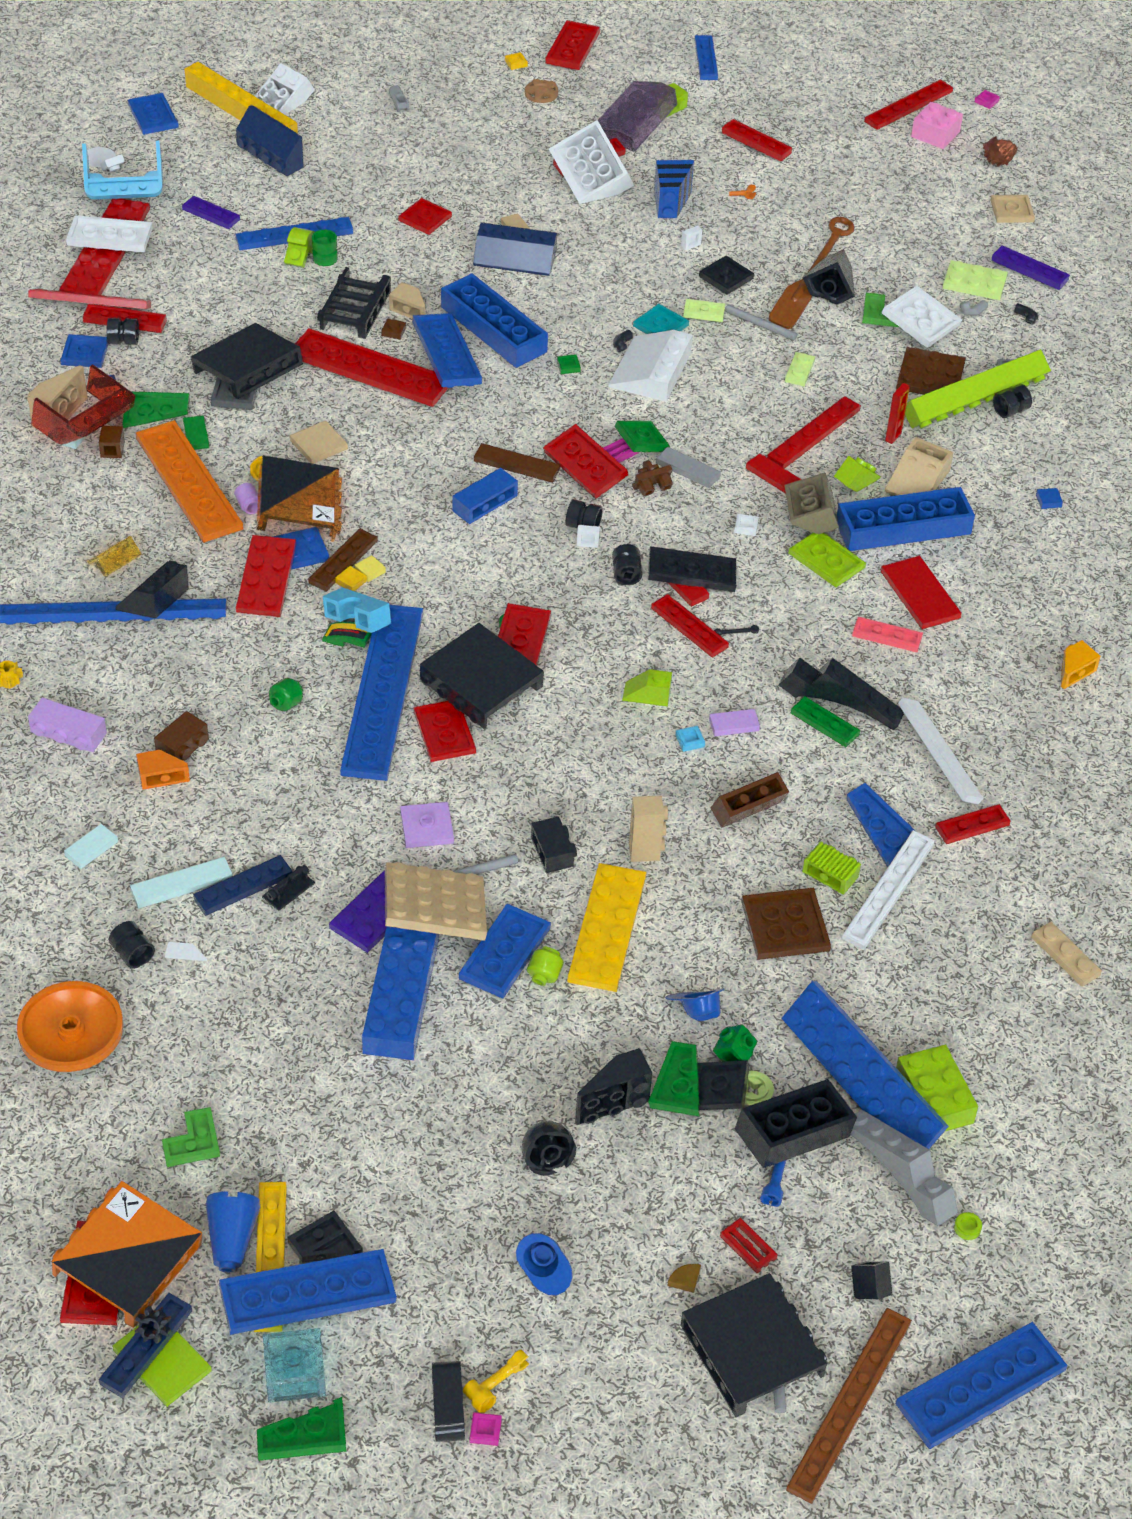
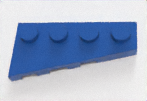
(882, 824)

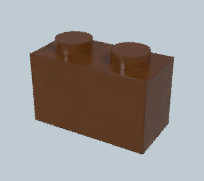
(182, 736)

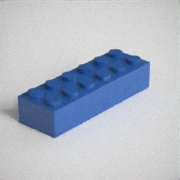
(494, 320)
(905, 518)
(399, 993)

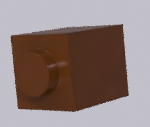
(111, 442)

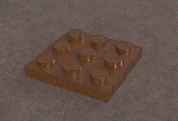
(929, 370)
(785, 923)

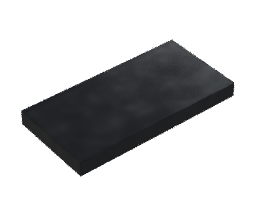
(692, 569)

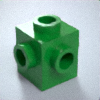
(735, 1044)

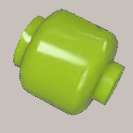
(545, 966)

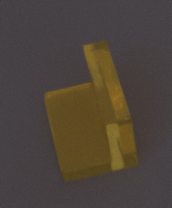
(116, 556)

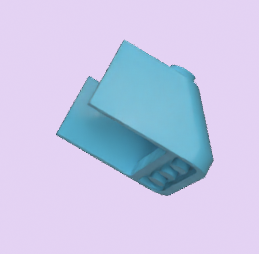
(122, 187)

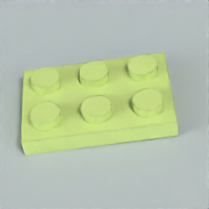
(975, 280)

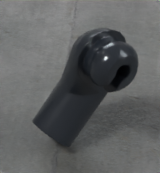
(1030, 314)

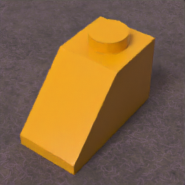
(1078, 663)

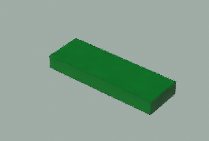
(825, 721)

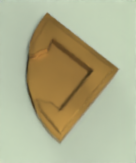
(685, 1277)

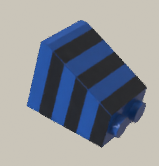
(672, 186)

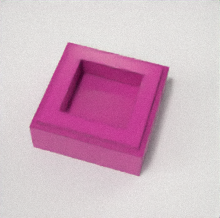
(987, 99)
(485, 1429)

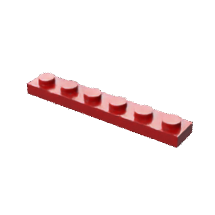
(814, 432)

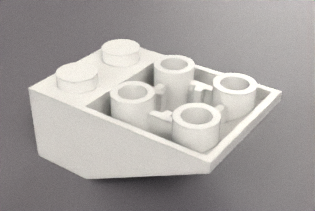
(285, 89)

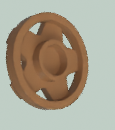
(541, 89)

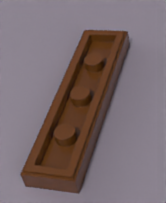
(517, 462)
(344, 557)

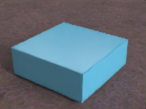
(690, 738)

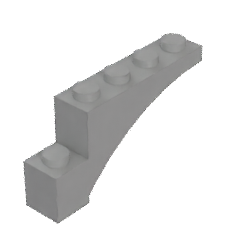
(910, 1166)

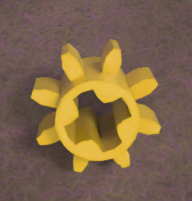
(10, 674)

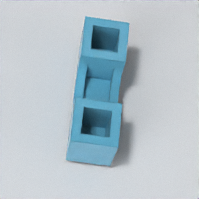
(368, 612)

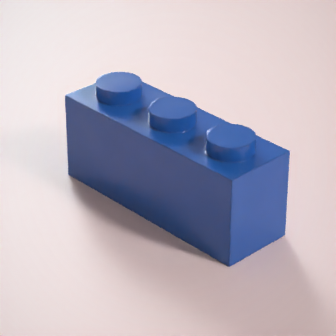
(485, 495)

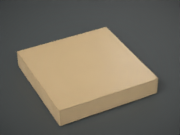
(1012, 208)
(318, 442)

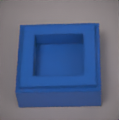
(1049, 498)

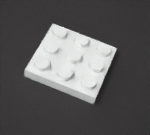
(921, 316)

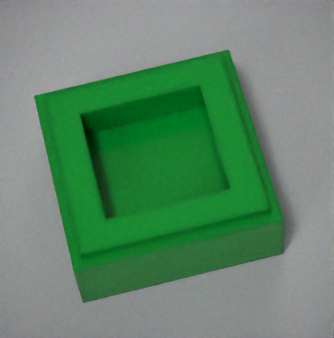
(568, 364)

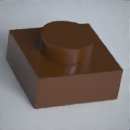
(393, 329)

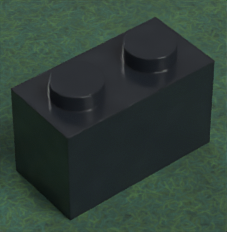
(553, 844)

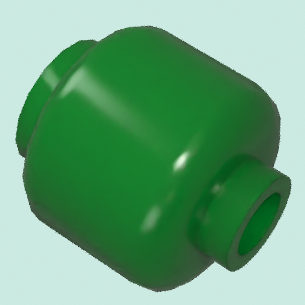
(285, 694)

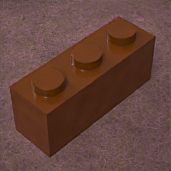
(749, 799)

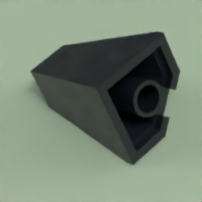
(831, 279)

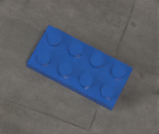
(505, 951)

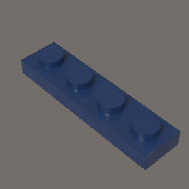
(242, 885)
(138, 1355)

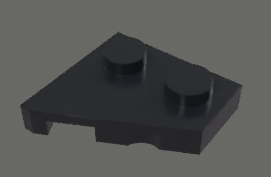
(324, 1240)

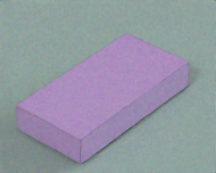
(734, 722)

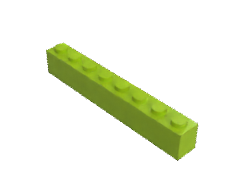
(975, 389)

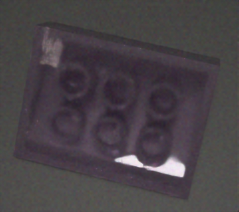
(638, 112)

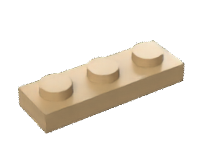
(1066, 954)

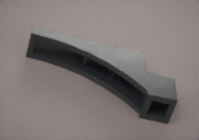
(842, 686)

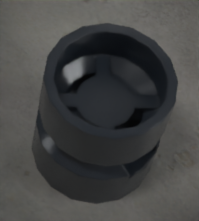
(123, 331)
(1012, 401)
(581, 514)
(627, 564)
(131, 944)

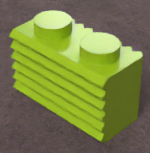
(831, 867)

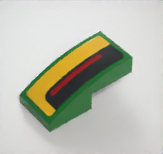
(346, 632)

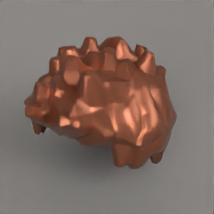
(999, 151)

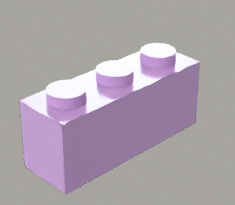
(67, 725)

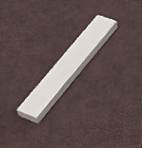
(940, 751)
(888, 890)

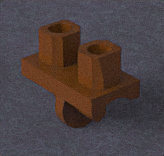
(650, 475)

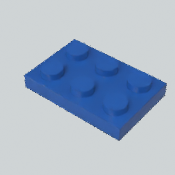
(309, 547)

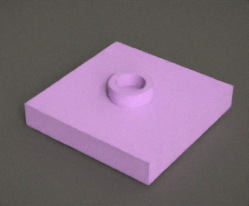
(427, 825)

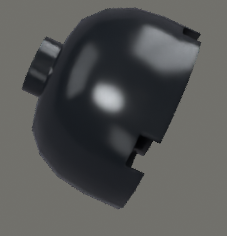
(550, 1144)

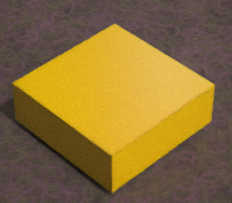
(516, 61)
(351, 579)

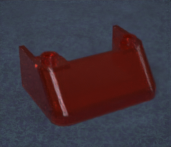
(113, 402)

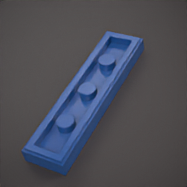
(706, 57)

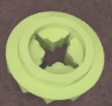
(764, 1088)

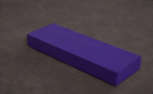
(211, 212)

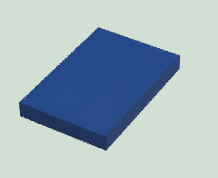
(152, 113)

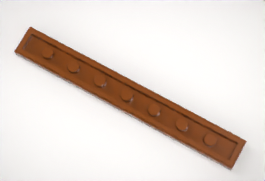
(848, 1406)

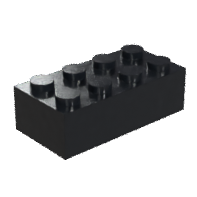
(795, 1123)

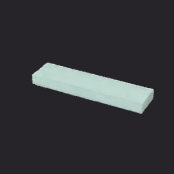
(180, 882)

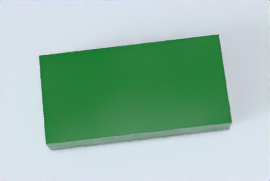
(196, 432)

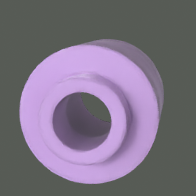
(247, 497)

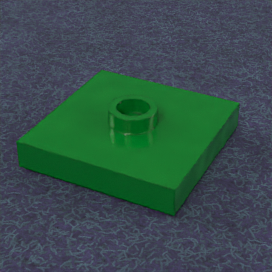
(641, 436)

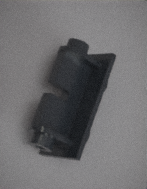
(289, 888)

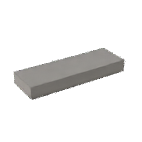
(688, 467)

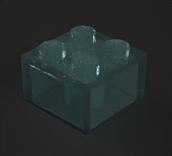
(294, 1365)

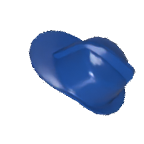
(699, 1005)
(544, 1263)

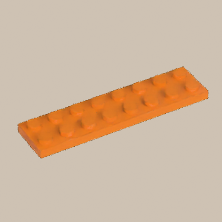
(189, 481)

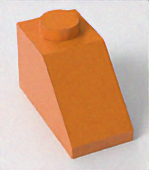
(161, 769)

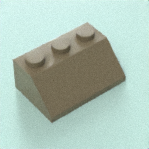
(812, 504)

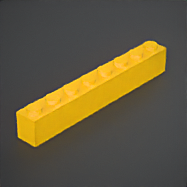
(229, 95)

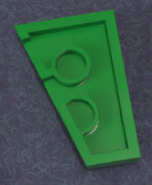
(155, 407)
(678, 1081)
(310, 1434)

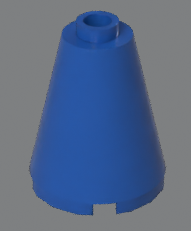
(230, 1227)

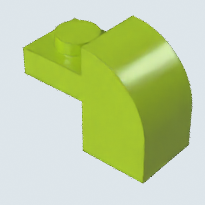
(299, 245)

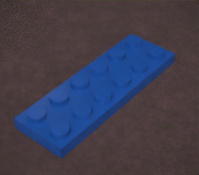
(447, 350)
(307, 1291)
(980, 1385)

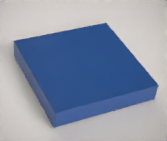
(84, 350)

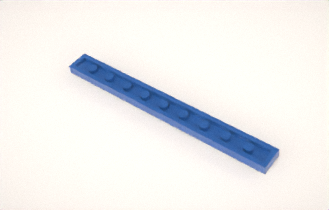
(104, 611)

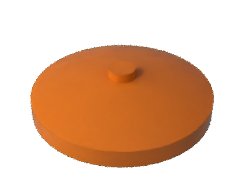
(70, 1026)

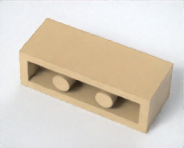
(647, 828)

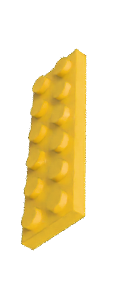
(607, 927)

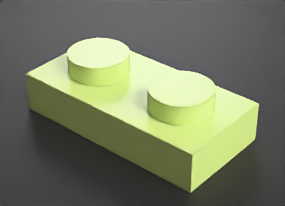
(704, 310)
(800, 369)

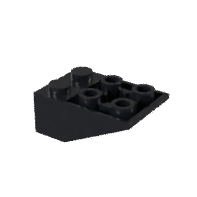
(616, 1087)

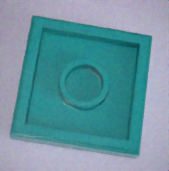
(660, 320)

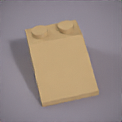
(62, 393)

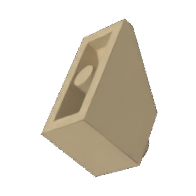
(406, 301)

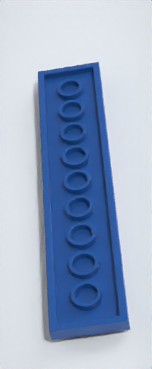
(382, 696)

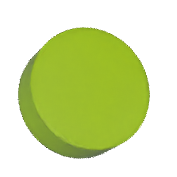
(968, 1226)

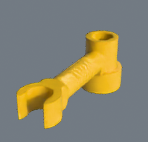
(480, 1394)

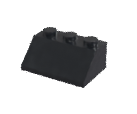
(157, 591)

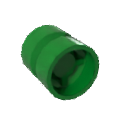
(324, 247)

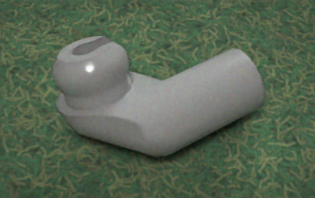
(975, 310)

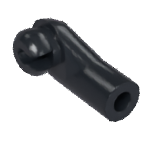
(620, 339)

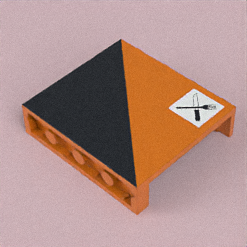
(128, 1250)

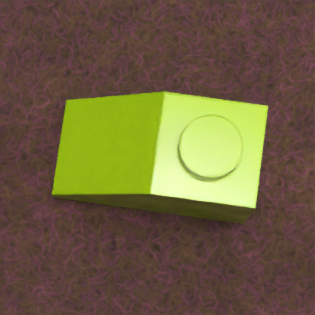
(649, 687)

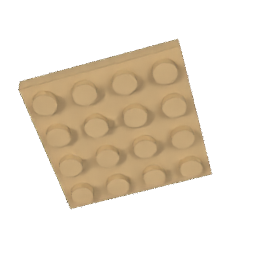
(435, 901)

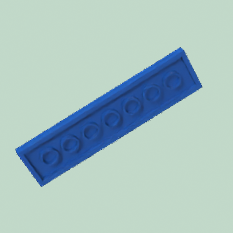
(861, 1066)

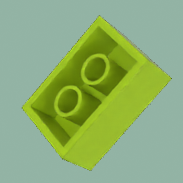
(940, 1084)

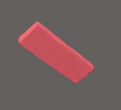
(887, 634)

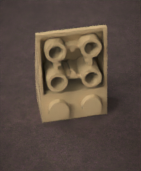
(920, 468)

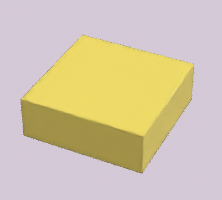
(371, 568)

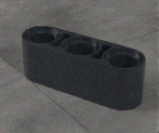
(448, 1401)

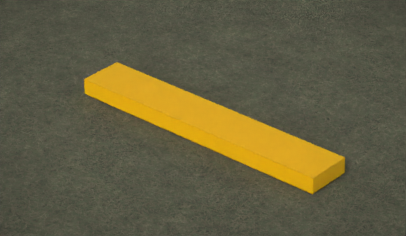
(271, 1231)

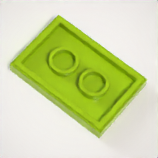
(827, 558)
(173, 1370)

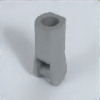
(398, 98)

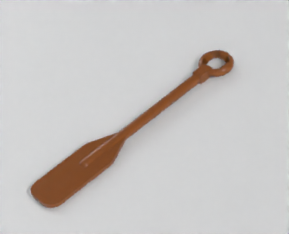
(796, 296)

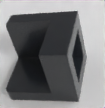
(871, 1280)

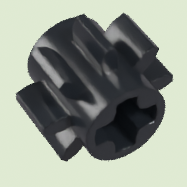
(160, 1327)

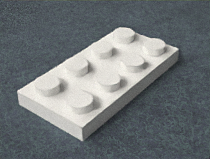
(109, 233)

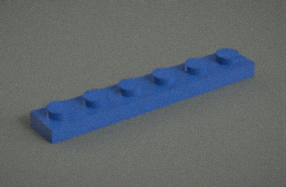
(279, 235)

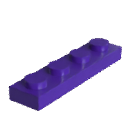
(1030, 267)

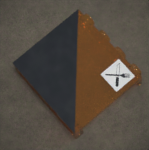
(299, 494)

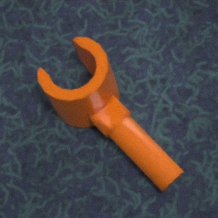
(748, 193)

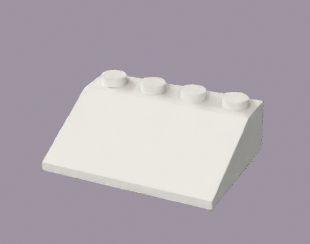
(591, 164)
(653, 364)

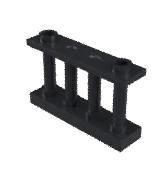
(368, 312)

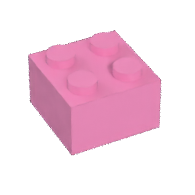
(937, 125)

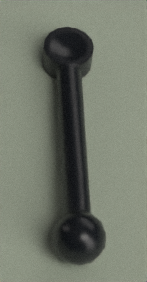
(754, 629)

